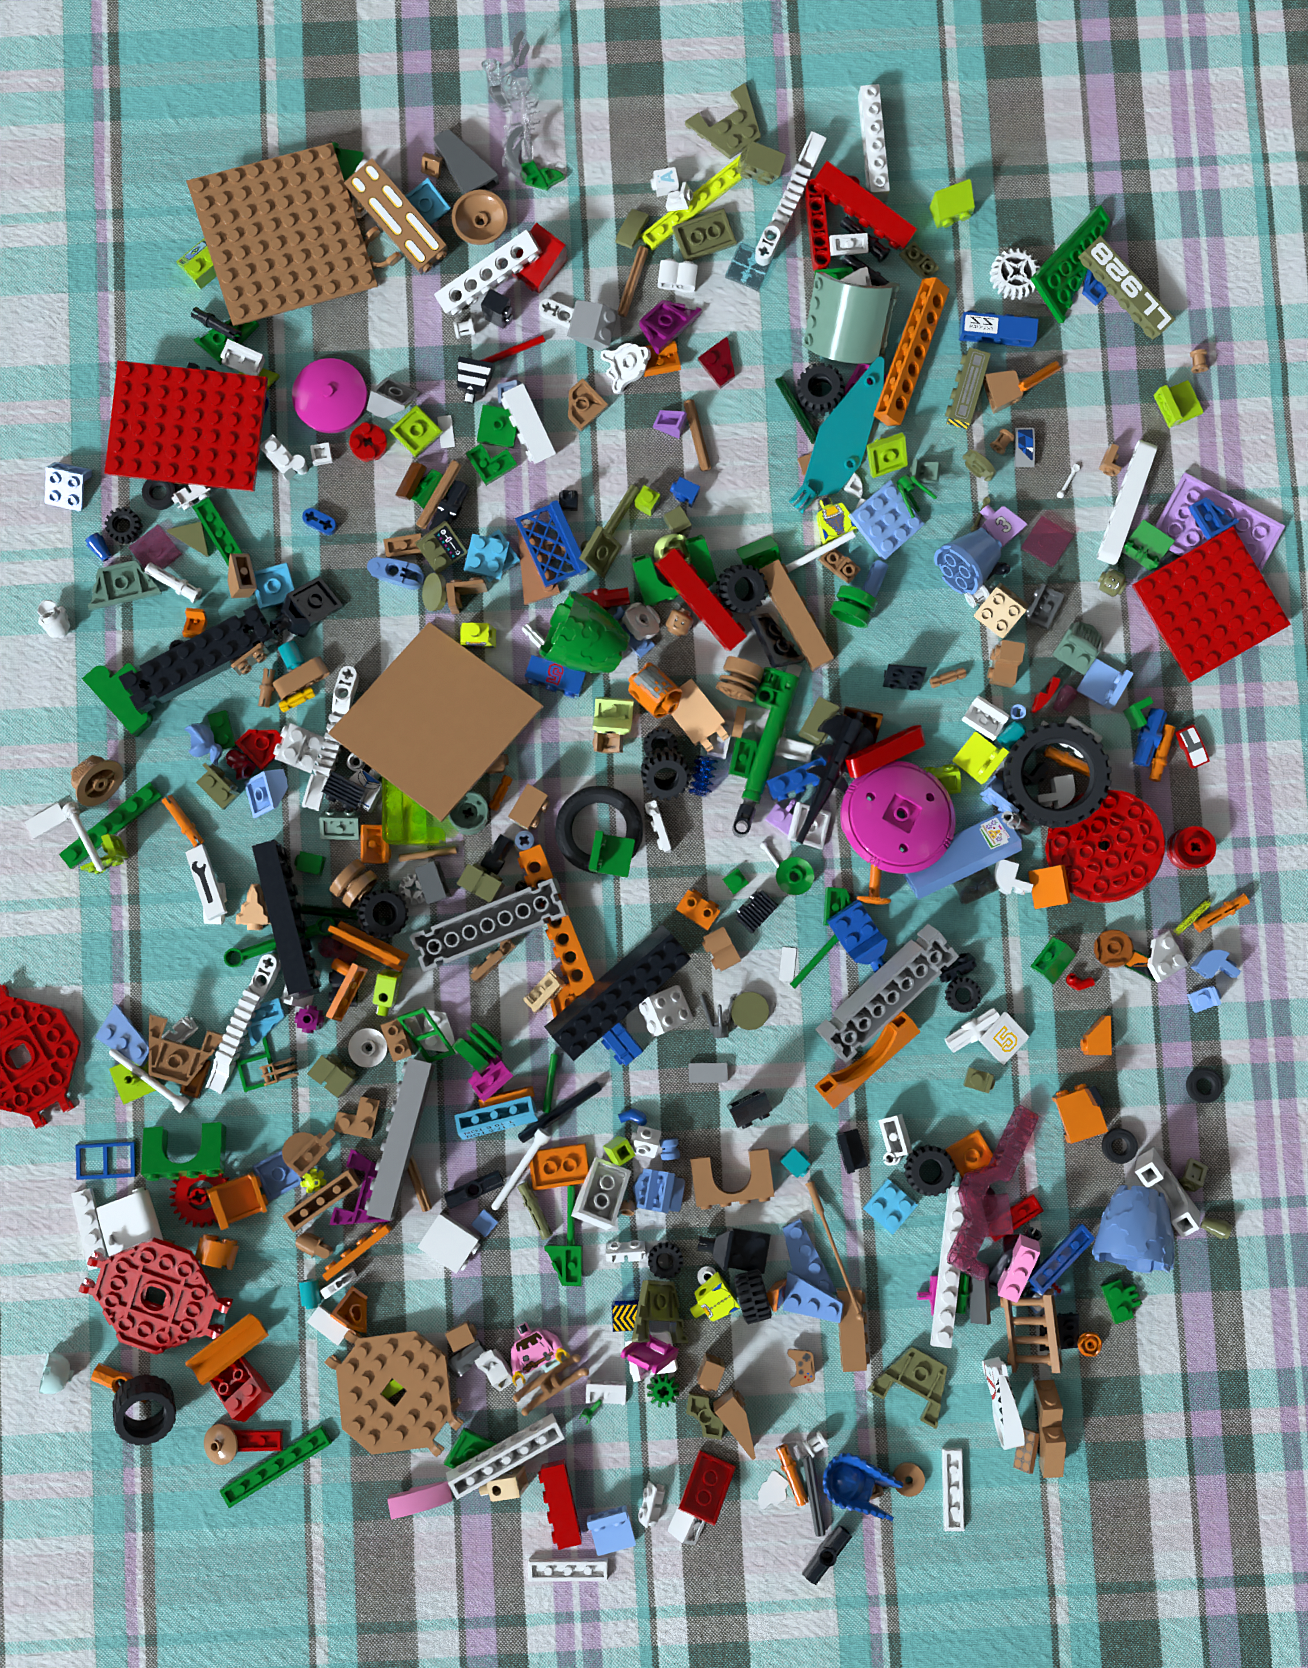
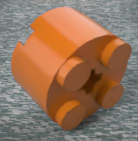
(216, 1252)

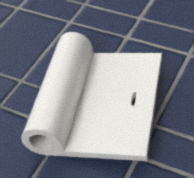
(128, 1221)

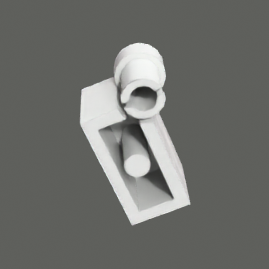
(283, 459)
(895, 1139)

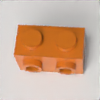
(698, 909)

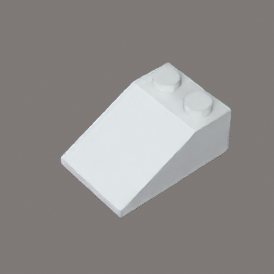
(601, 1194)

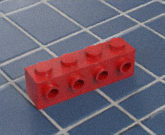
(561, 1504)

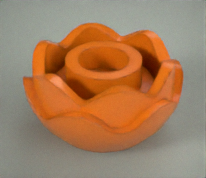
(1092, 1349)

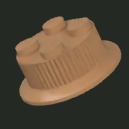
(96, 780)

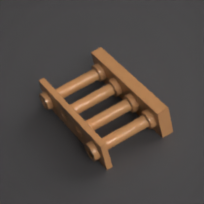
(1048, 1320)

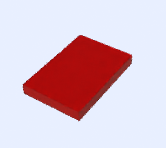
(706, 1488)

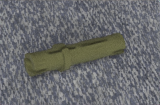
(535, 1211)

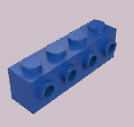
(793, 781)

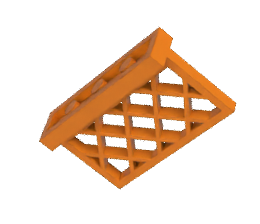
(369, 946)

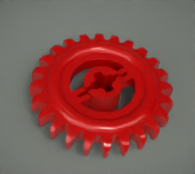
(184, 1204)

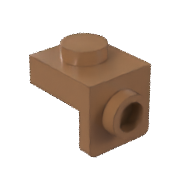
(608, 743)

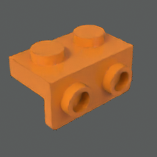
(663, 362)
(373, 847)

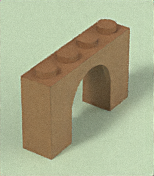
(758, 1187)

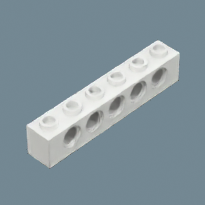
(873, 141)
(477, 273)
(504, 1456)

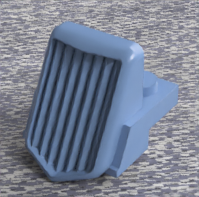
(658, 1191)

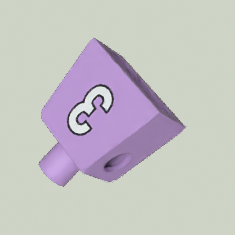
(1002, 524)

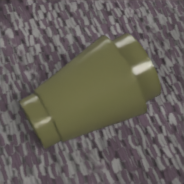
(1217, 1227)

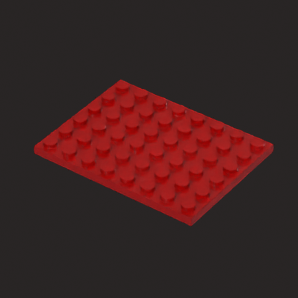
(186, 426)

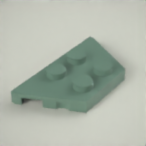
(121, 584)

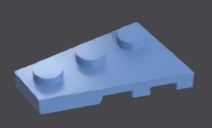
(121, 1035)
(808, 1300)

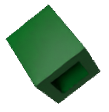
(310, 863)

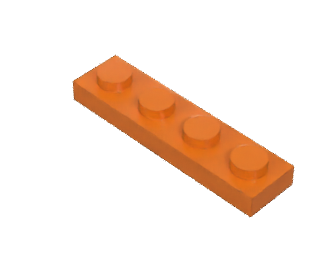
(349, 1255)

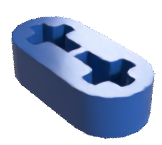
(317, 524)

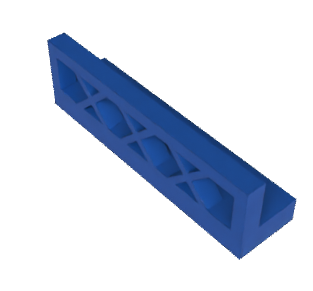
(1060, 1259)

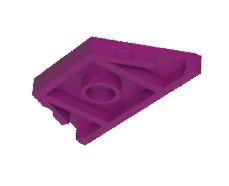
(666, 323)

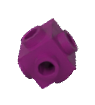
(316, 1016)

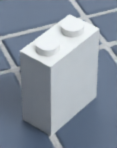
(449, 1243)

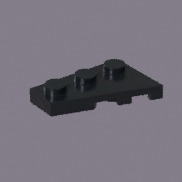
(776, 647)

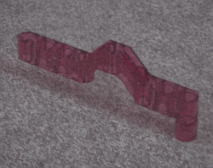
(975, 1185)

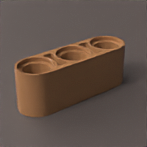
(301, 678)

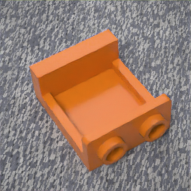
(1079, 1115)
(237, 1199)

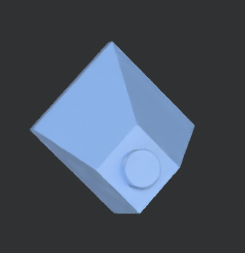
(266, 791)

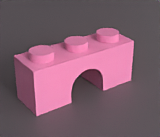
(1016, 1276)

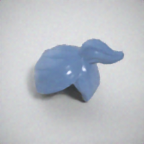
(203, 742)

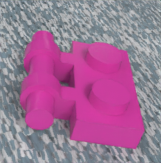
(491, 1079)

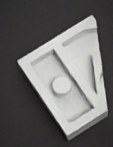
(434, 1042)

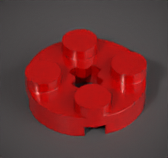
(364, 432)

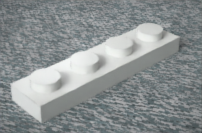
(88, 1223)

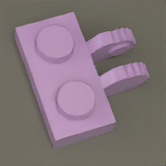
(781, 817)

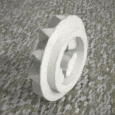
(408, 881)

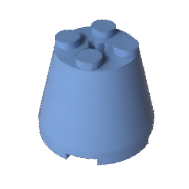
(968, 560)

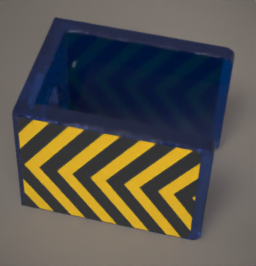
(624, 1315)

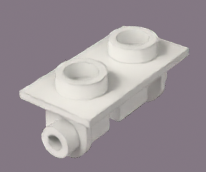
(185, 498)
(184, 1029)
(634, 1249)
(648, 1513)

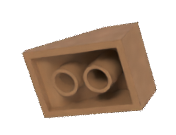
(732, 1413)

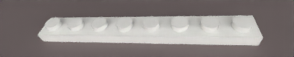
(947, 1276)

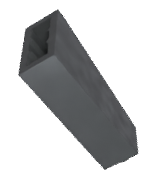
(464, 164)

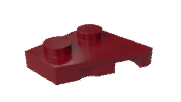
(718, 363)

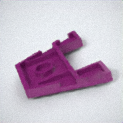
(343, 1216)

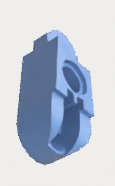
(381, 569)

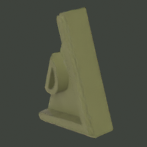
(192, 535)

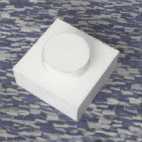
(321, 454)

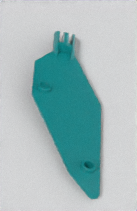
(842, 439)

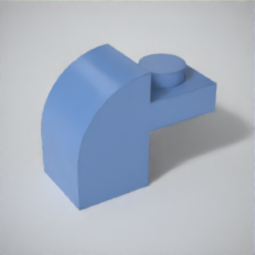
(1212, 960)

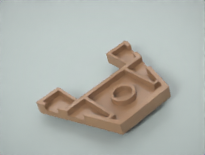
(177, 1060)

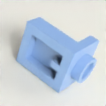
(1204, 998)

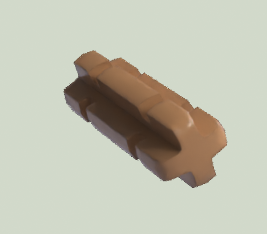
(947, 677)

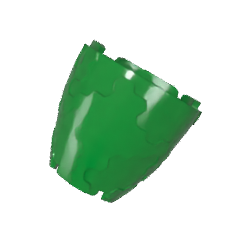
(584, 636)

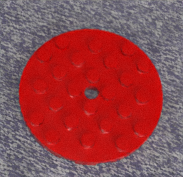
(1128, 863)

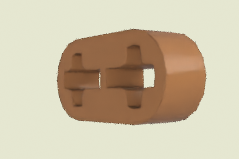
(739, 721)

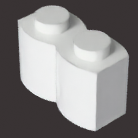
(677, 275)

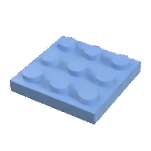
(885, 520)

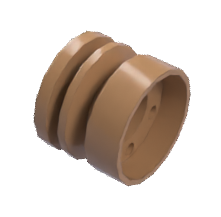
(741, 675)

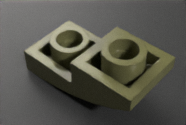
(631, 228)
(920, 263)

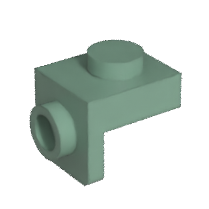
(925, 471)

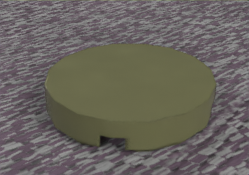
(979, 465)
(434, 592)
(749, 1010)

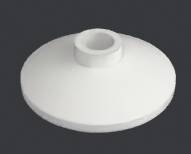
(358, 1051)

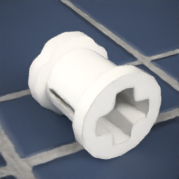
(464, 328)
(980, 595)
(818, 1438)

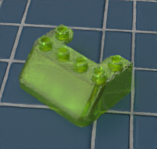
(406, 821)

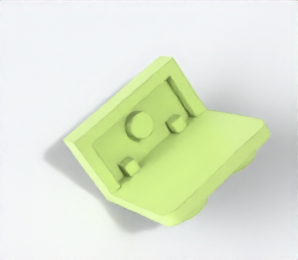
(613, 715)

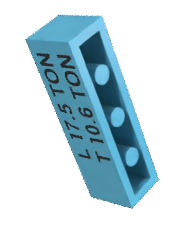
(496, 1118)

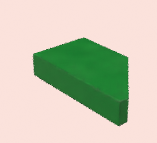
(534, 176)

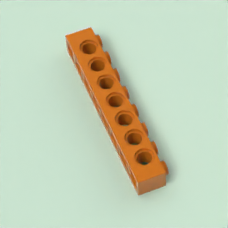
(911, 351)
(537, 855)

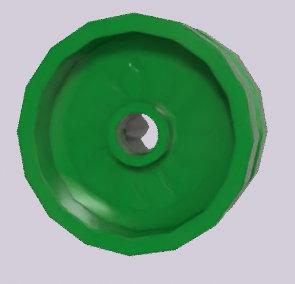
(854, 606)

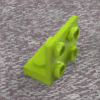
(1178, 403)
(116, 854)

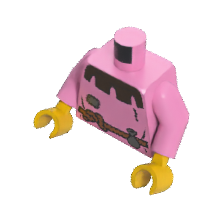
(534, 1350)

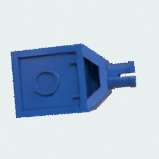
(859, 935)

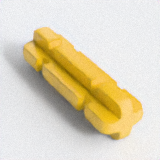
(296, 699)

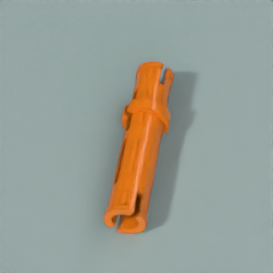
(1067, 760)
(1159, 761)
(187, 827)
(1227, 909)
(789, 1467)

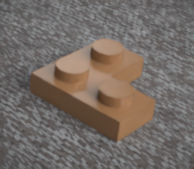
(362, 1123)

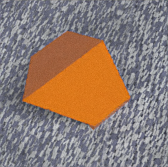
(352, 1311)

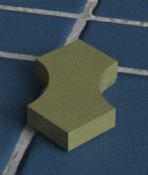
(699, 1408)

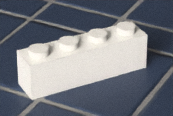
(528, 423)

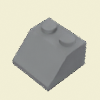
(592, 324)

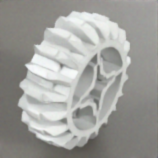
(1006, 263)

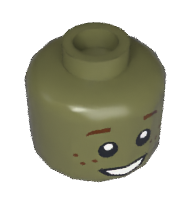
(1112, 582)

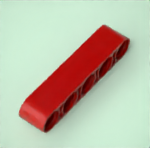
(885, 751)

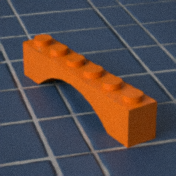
(840, 1084)

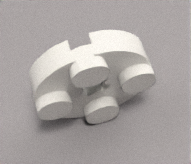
(641, 630)

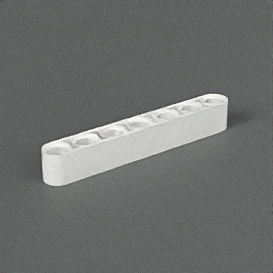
(1126, 502)

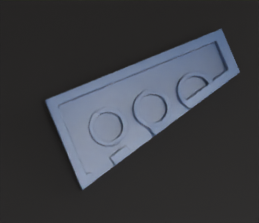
(804, 1257)

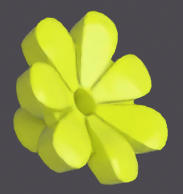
(310, 1179)

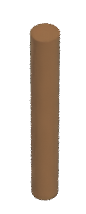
(427, 854)

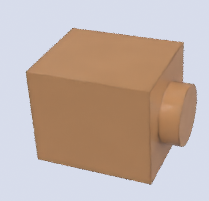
(461, 1335)

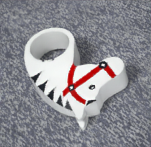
(1004, 1404)

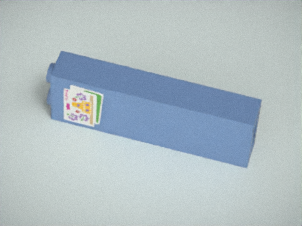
(968, 853)

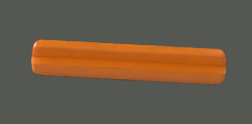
(1039, 376)

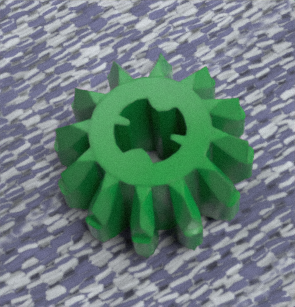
(658, 1384)

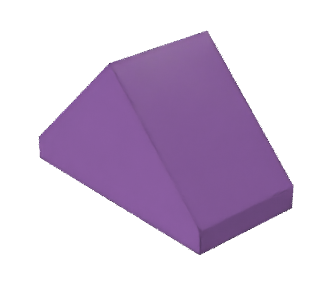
(671, 422)

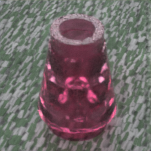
(1064, 698)

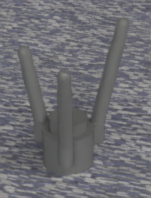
(721, 1028)

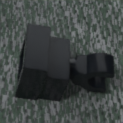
(568, 500)

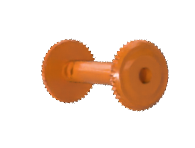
(874, 889)

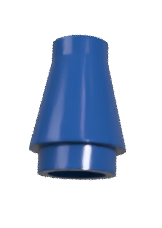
(98, 545)

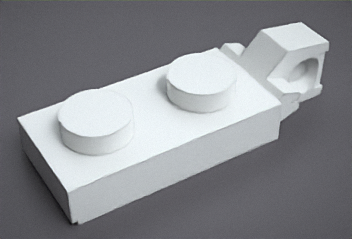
(658, 826)

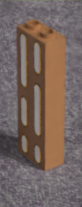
(396, 216)

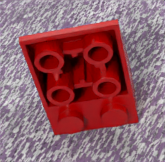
(241, 1389)

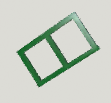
(415, 1039)
(239, 1065)

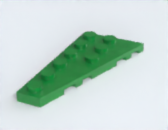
(1063, 270)

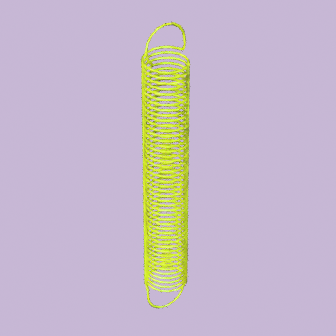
(1193, 915)

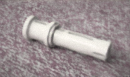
(181, 586)

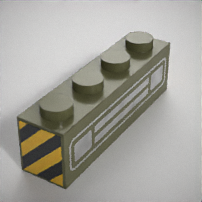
(967, 388)

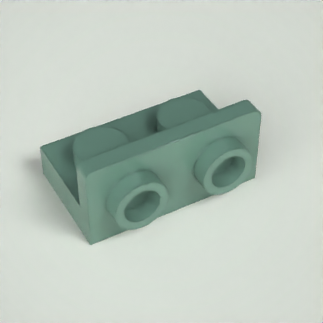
(339, 824)

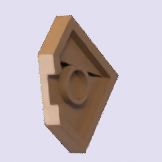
(584, 405)

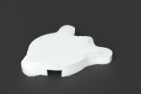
(627, 364)

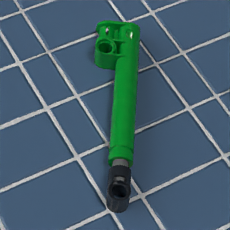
(781, 696)

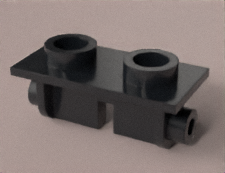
(964, 964)

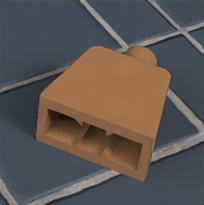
(1002, 389)

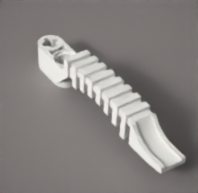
(790, 199)
(331, 748)
(232, 1039)

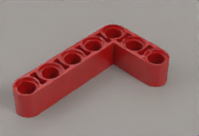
(818, 217)

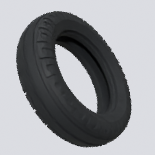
(583, 798)

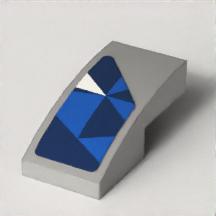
(1024, 447)

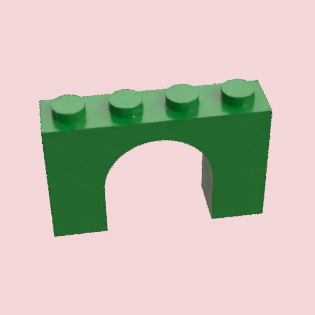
(655, 590)
(208, 1161)

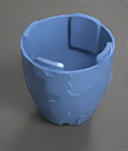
(1136, 1231)

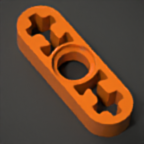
(507, 1096)

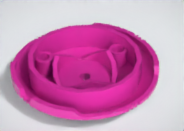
(877, 830)

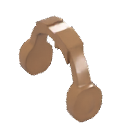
(391, 260)

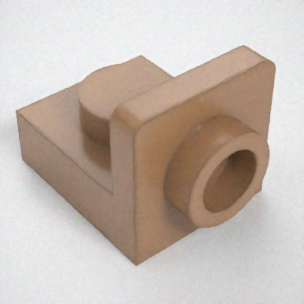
(1108, 462)

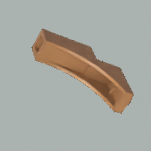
(1050, 1429)

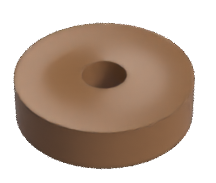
(915, 1485)

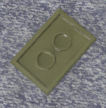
(704, 235)

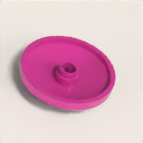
(329, 395)

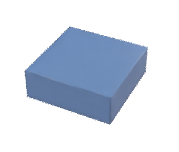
(484, 1222)

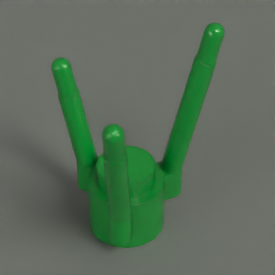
(906, 486)

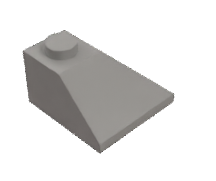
(390, 398)

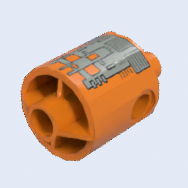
(655, 691)

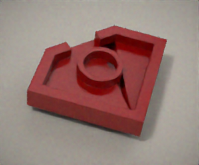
(259, 745)

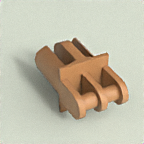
(277, 1072)
(313, 1245)

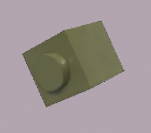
(678, 521)

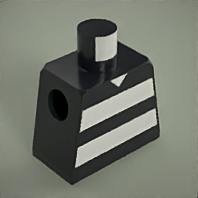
(473, 377)

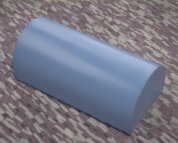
(875, 578)

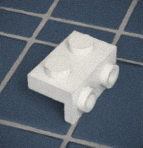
(985, 717)

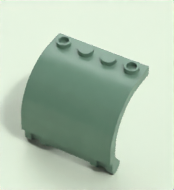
(849, 319)

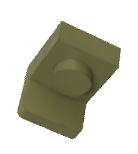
(979, 1080)
(1193, 1175)

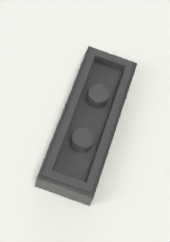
(979, 1301)

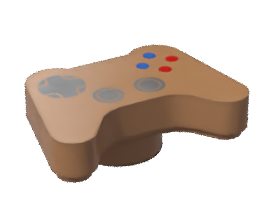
(804, 1367)

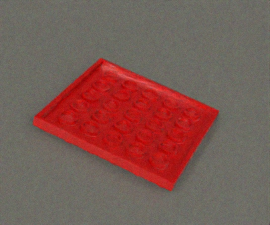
(1211, 604)

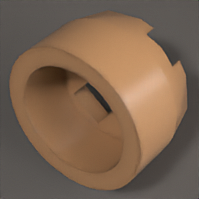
(627, 1208)

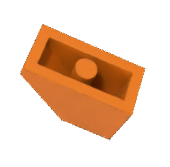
(1098, 1038)

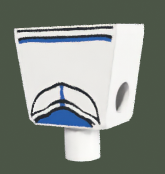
(371, 782)

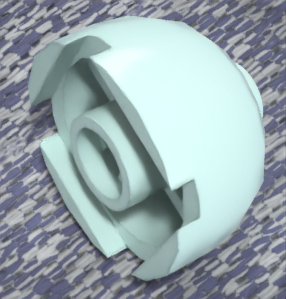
(55, 1374)

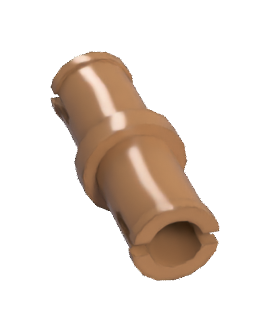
(266, 688)

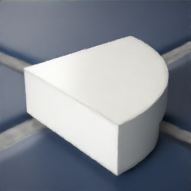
(854, 486)

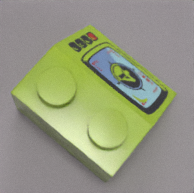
(198, 264)

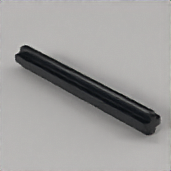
(560, 1111)

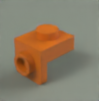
(195, 622)

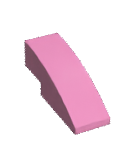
(419, 1499)

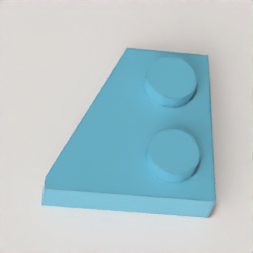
(265, 1020)

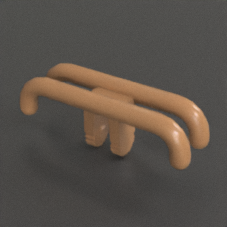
(550, 1383)

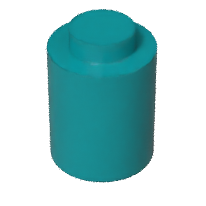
(291, 655)
(1011, 735)
(310, 1293)

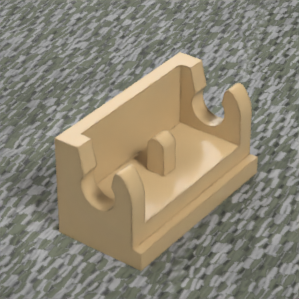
(544, 991)

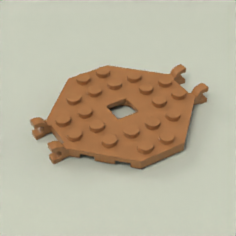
(419, 1413)

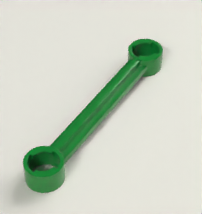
(270, 945)

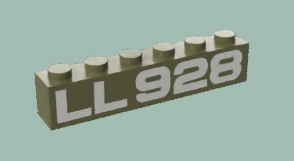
(1126, 288)

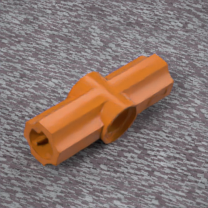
(109, 1377)

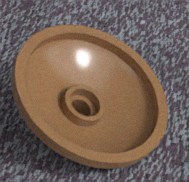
(477, 207)

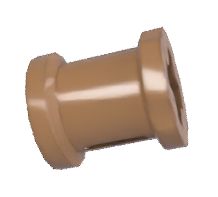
(1199, 361)
(1002, 441)

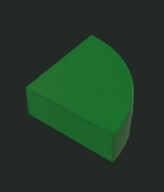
(552, 176)

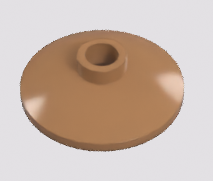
(220, 1444)

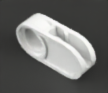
(339, 1283)

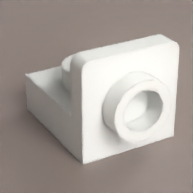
(679, 199)

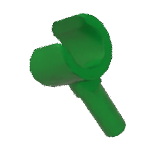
(589, 1413)

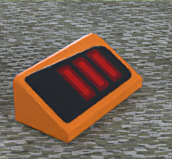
(776, 1294)

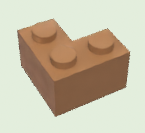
(1005, 663)

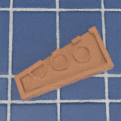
(532, 583)

